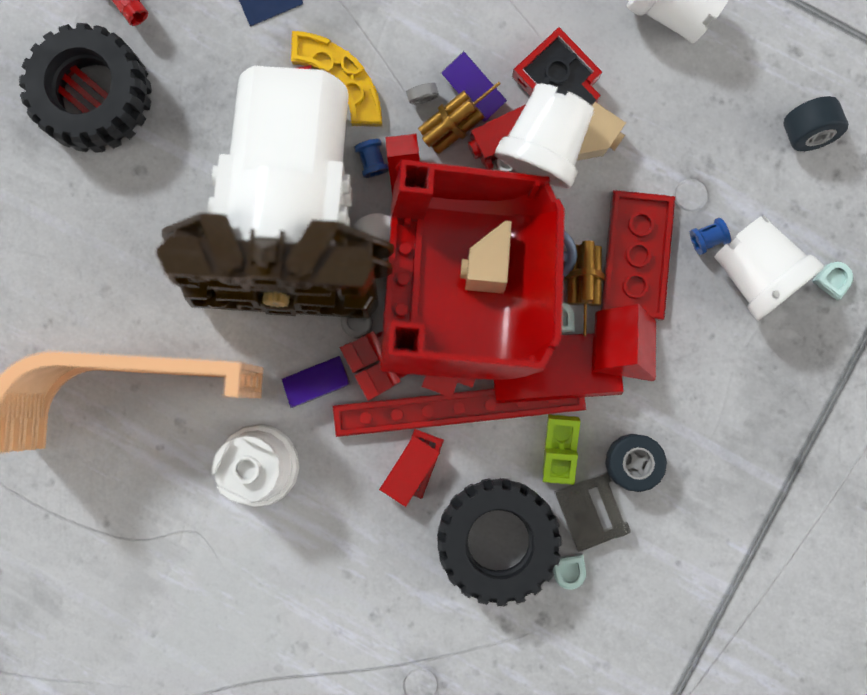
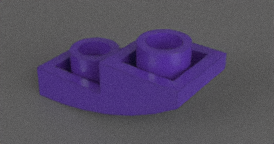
(467, 76)

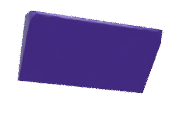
(315, 382)

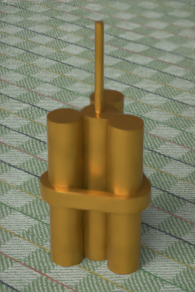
(452, 121)
(586, 278)

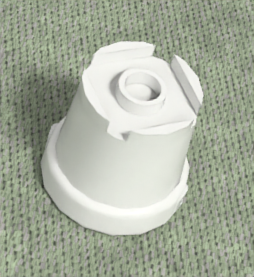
(684, 17)
(547, 136)
(766, 266)
(256, 466)

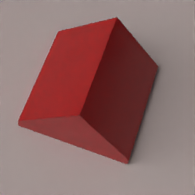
(625, 343)

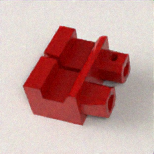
(363, 354)

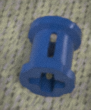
(371, 158)
(710, 236)

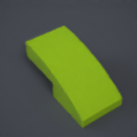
(561, 449)

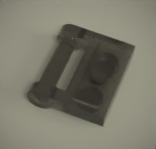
(582, 516)

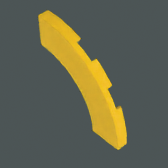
(327, 56)

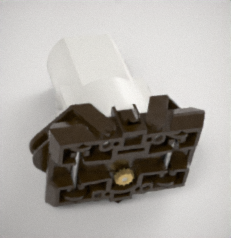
(280, 209)

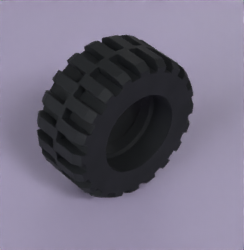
(84, 48)
(506, 584)

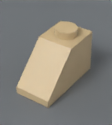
(601, 133)
(488, 262)

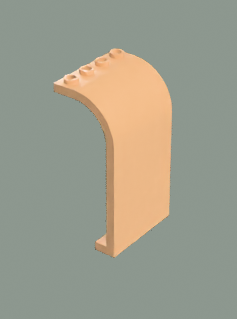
(34, 381)

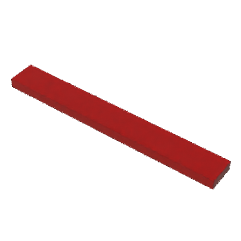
(439, 411)

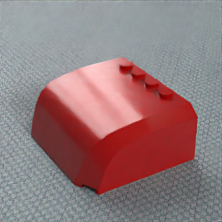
(428, 314)

